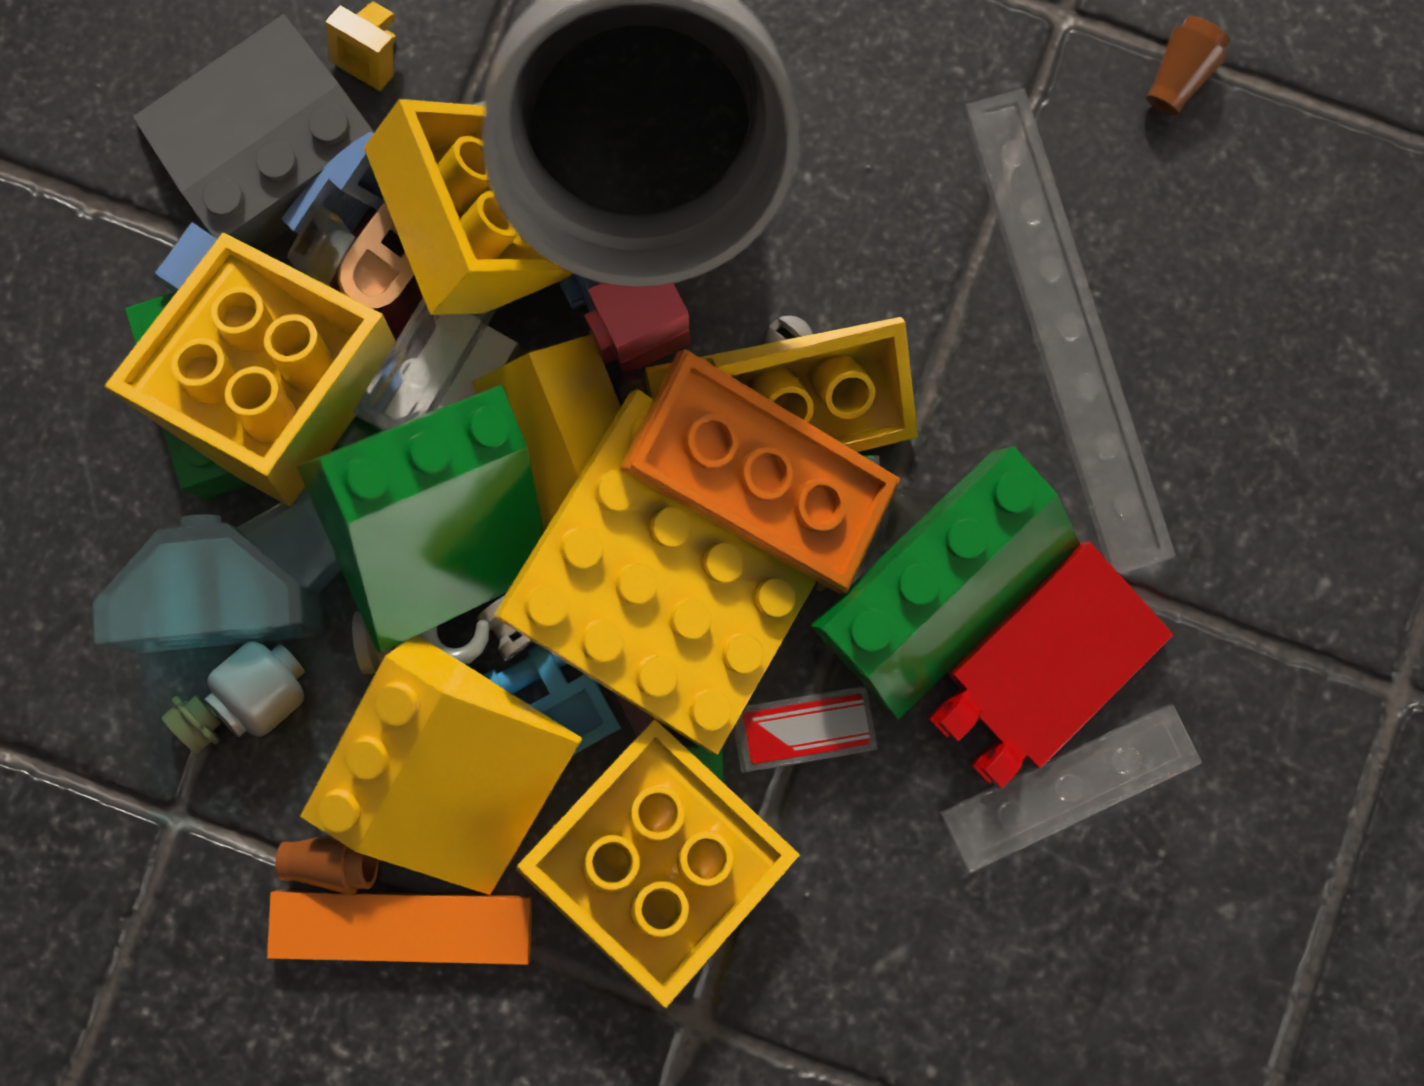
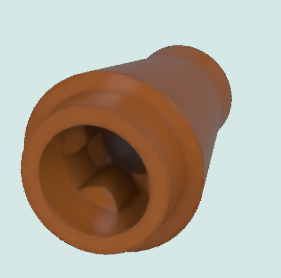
(1187, 63)
(325, 864)

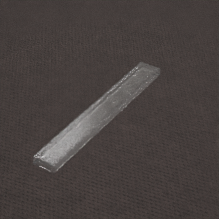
(1068, 332)

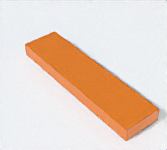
(400, 927)

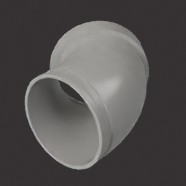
(643, 246)

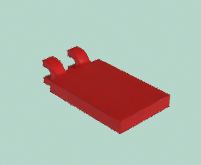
(1050, 664)

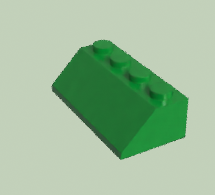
(949, 580)

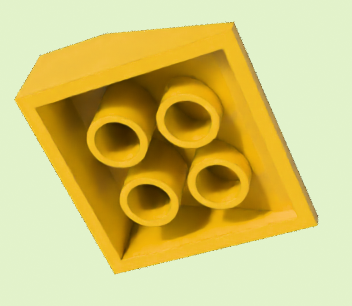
(255, 366)
(440, 770)
(657, 863)

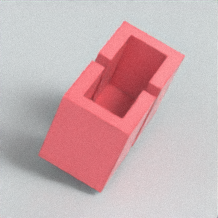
(637, 323)

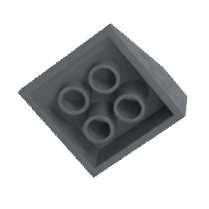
(252, 132)

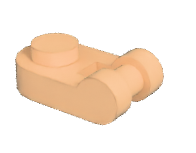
(370, 269)

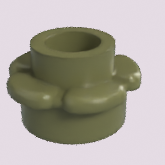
(192, 722)

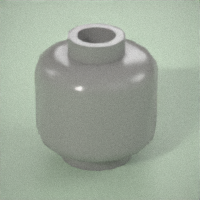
(255, 689)

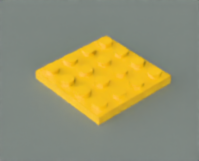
(654, 596)

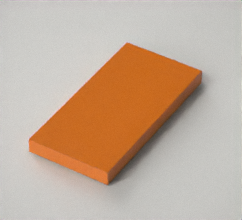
(760, 472)

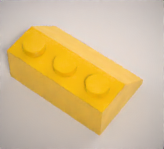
(446, 213)

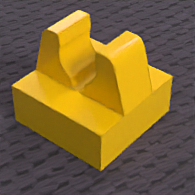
(362, 43)

